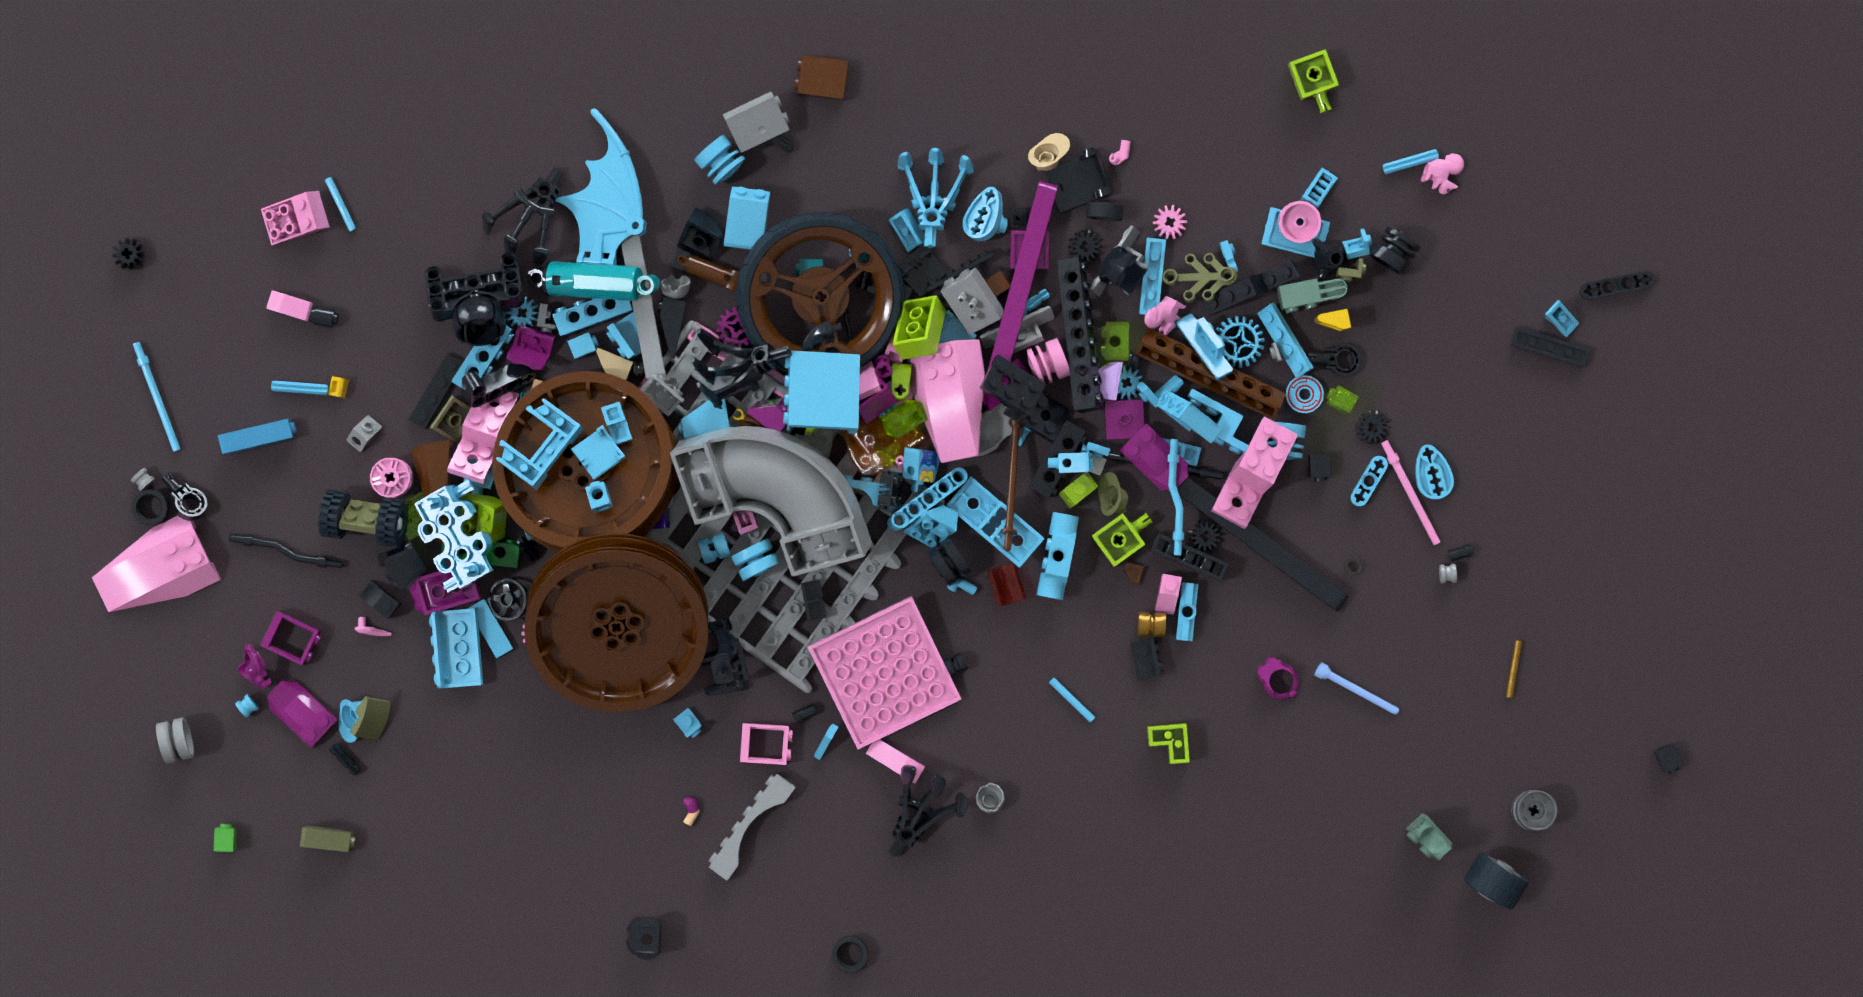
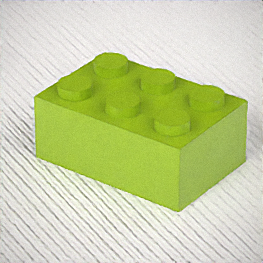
(919, 327)

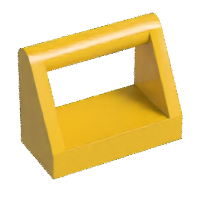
(1336, 320)

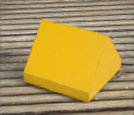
(338, 387)

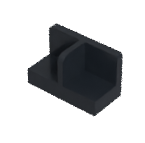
(813, 600)

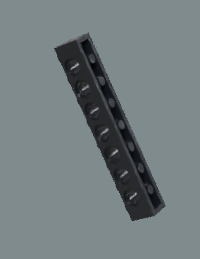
(1067, 270)

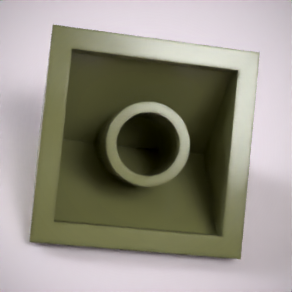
(451, 419)

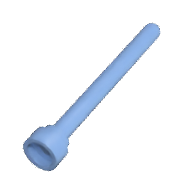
(1325, 672)

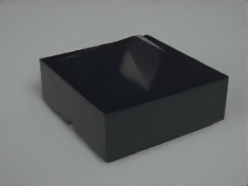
(1018, 218)

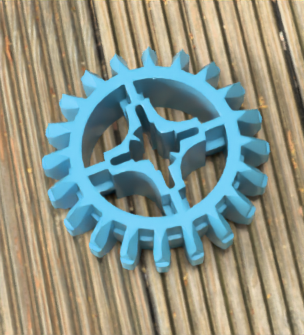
(1242, 325)

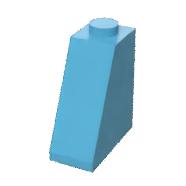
(704, 420)

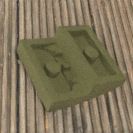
(372, 718)

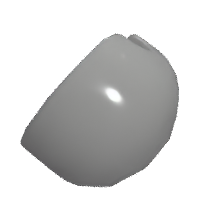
(675, 288)
(990, 798)

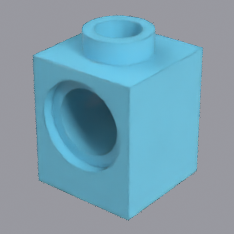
(583, 345)
(601, 504)

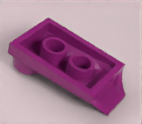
(1150, 455)
(431, 596)
(300, 711)

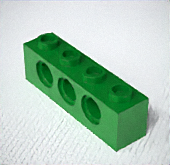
(511, 557)

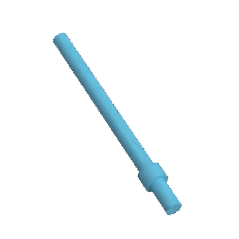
(143, 362)

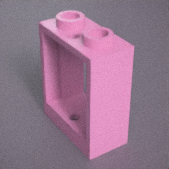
(745, 744)

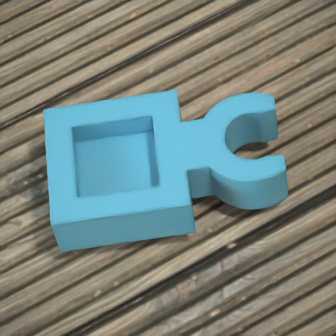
(1228, 252)

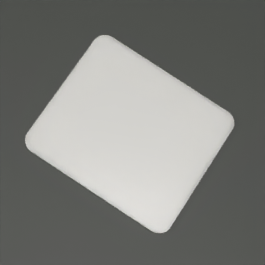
(1098, 465)

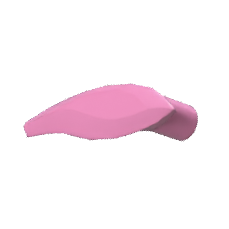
(363, 629)

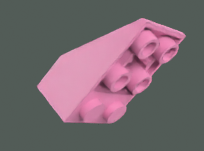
(295, 217)

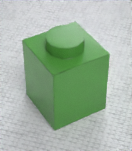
(225, 838)

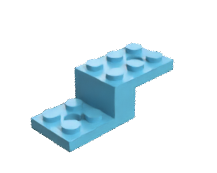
(1228, 420)
(991, 518)

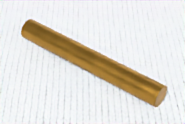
(1514, 669)

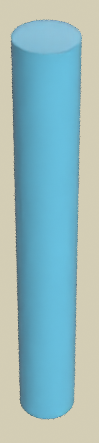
(340, 204)
(1072, 700)

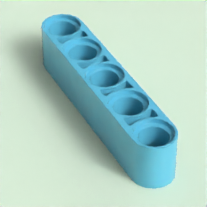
(935, 496)

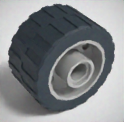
(1496, 880)

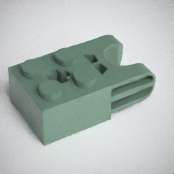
(1309, 294)
(1429, 836)

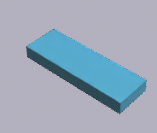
(491, 629)

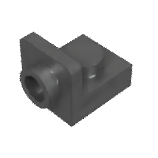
(544, 315)

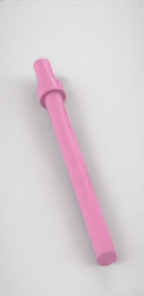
(1393, 459)

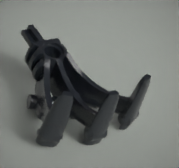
(510, 241)
(755, 364)
(725, 659)
(932, 816)

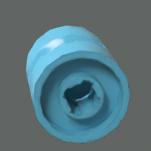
(721, 548)

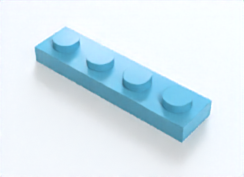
(1153, 277)
(1285, 340)

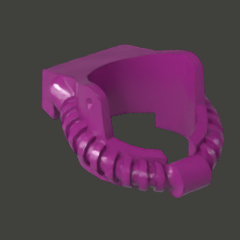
(1271, 666)
(254, 668)

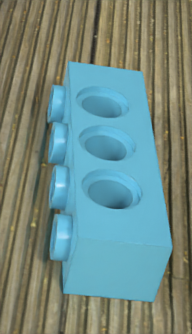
(566, 327)
(473, 360)

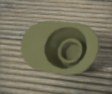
(1111, 495)

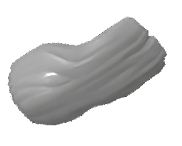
(993, 429)

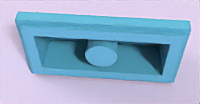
(907, 229)

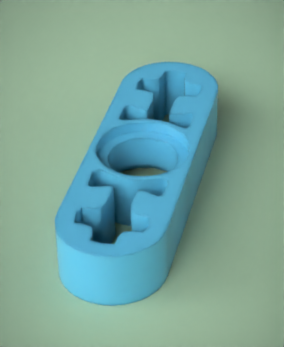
(1380, 471)

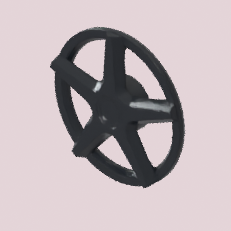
(507, 599)

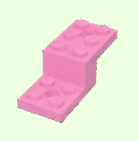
(479, 438)

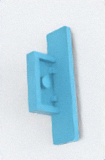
(1206, 344)

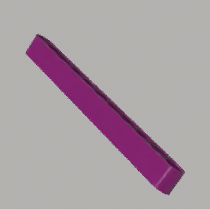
(1024, 272)

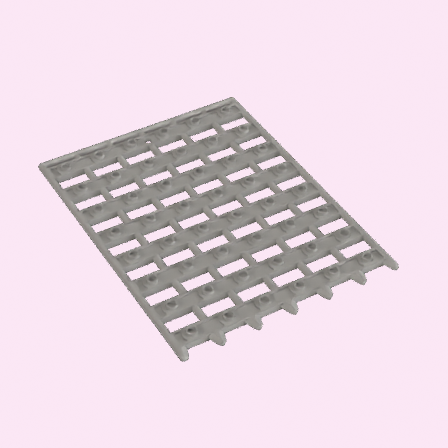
(859, 585)

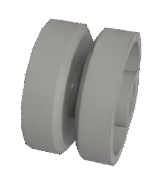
(175, 740)

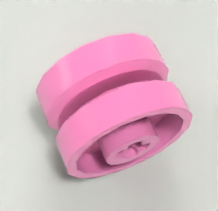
(1308, 214)

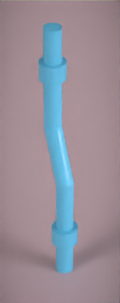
(1173, 458)

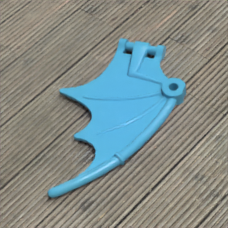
(609, 204)

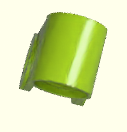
(900, 378)

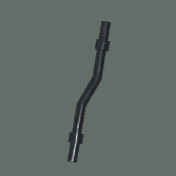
(249, 540)

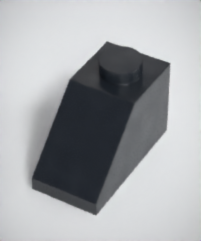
(380, 599)

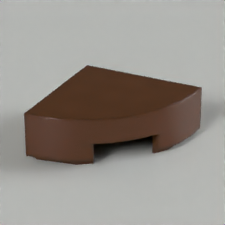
(1134, 572)

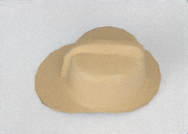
(1049, 152)

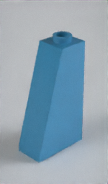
(257, 436)

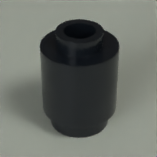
(323, 316)

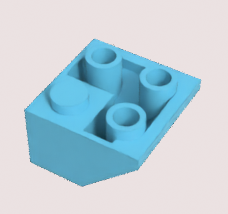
(933, 526)

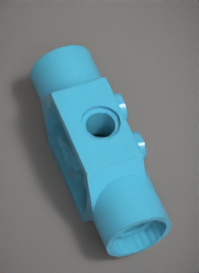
(1054, 579)

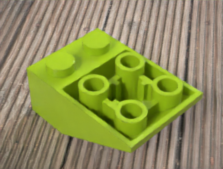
(488, 518)

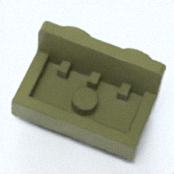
(1351, 274)

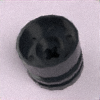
(1395, 250)

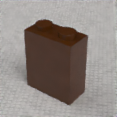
(822, 77)

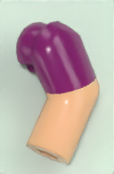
(693, 810)

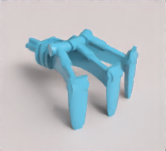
(931, 228)

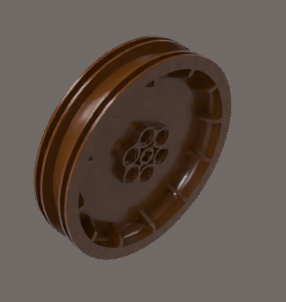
(560, 507)
(598, 577)

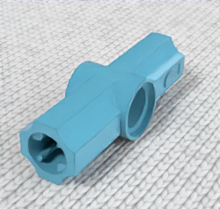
(1185, 625)

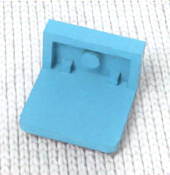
(626, 336)

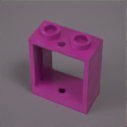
(273, 630)

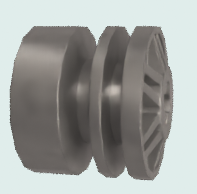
(1543, 804)

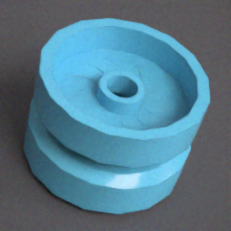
(755, 559)

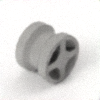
(142, 479)
(1447, 573)

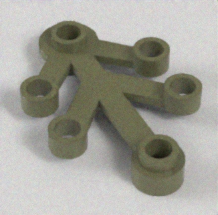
(1202, 277)

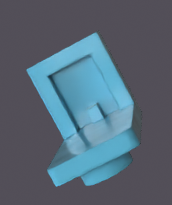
(1146, 394)

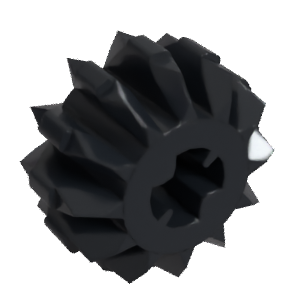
(125, 261)

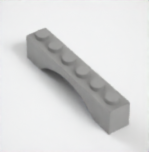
(728, 858)

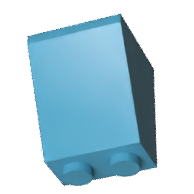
(746, 217)

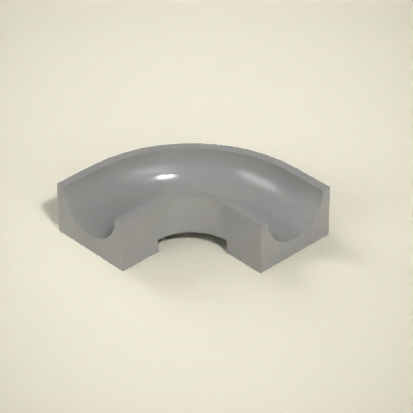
(780, 480)

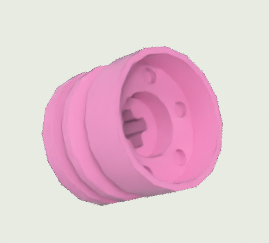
(1049, 361)
(402, 473)

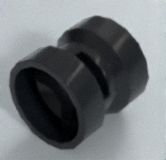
(955, 664)

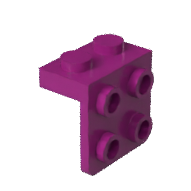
(531, 348)

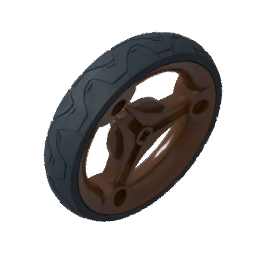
(827, 227)

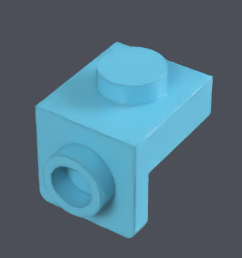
(1358, 247)

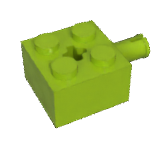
(1318, 87)
(1121, 527)

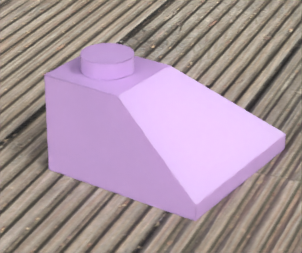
(1110, 376)

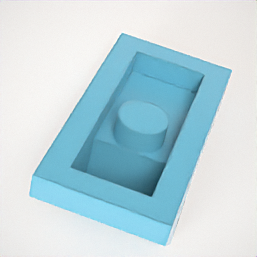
(1561, 318)

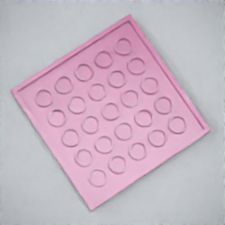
(884, 672)

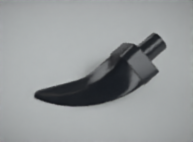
(820, 333)

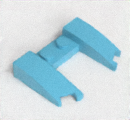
(535, 470)

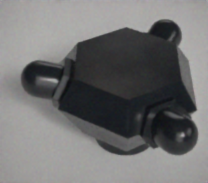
(1327, 258)

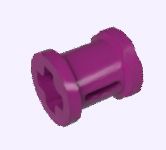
(884, 366)

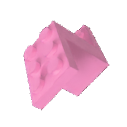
(1254, 472)

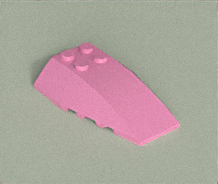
(951, 397)
(157, 568)

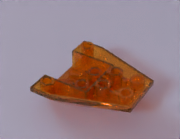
(874, 450)

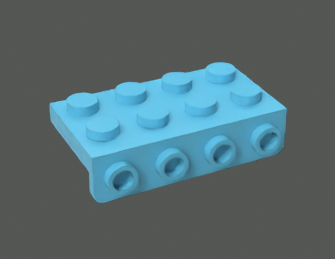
(456, 648)

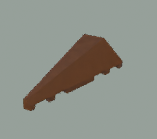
(431, 467)

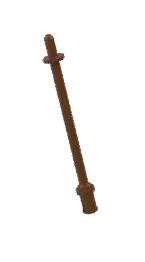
(1008, 531)

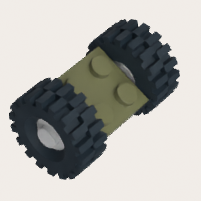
(384, 520)

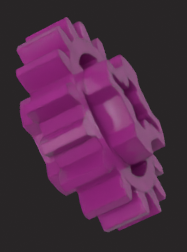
(728, 326)

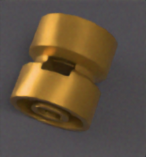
(1151, 624)

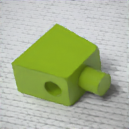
(1078, 490)

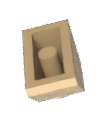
(615, 364)

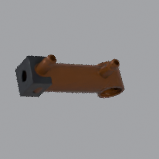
(705, 270)

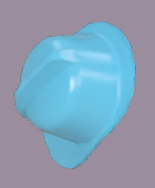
(348, 718)

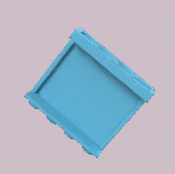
(822, 391)

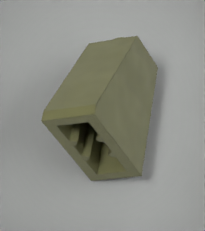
(327, 839)

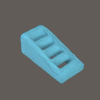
(1327, 175)

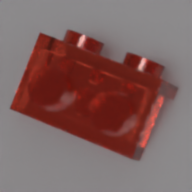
(1006, 584)

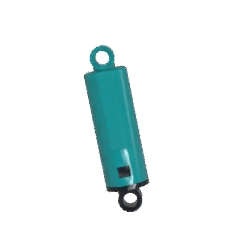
(593, 281)

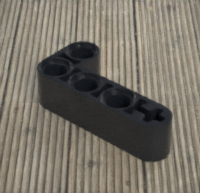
(495, 384)

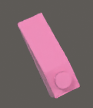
(893, 758)

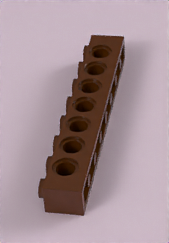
(1188, 364)

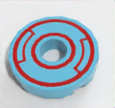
(1298, 404)

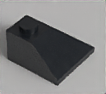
(700, 235)

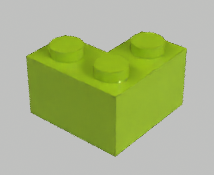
(1175, 737)

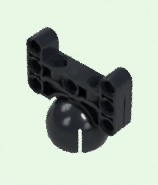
(477, 306)

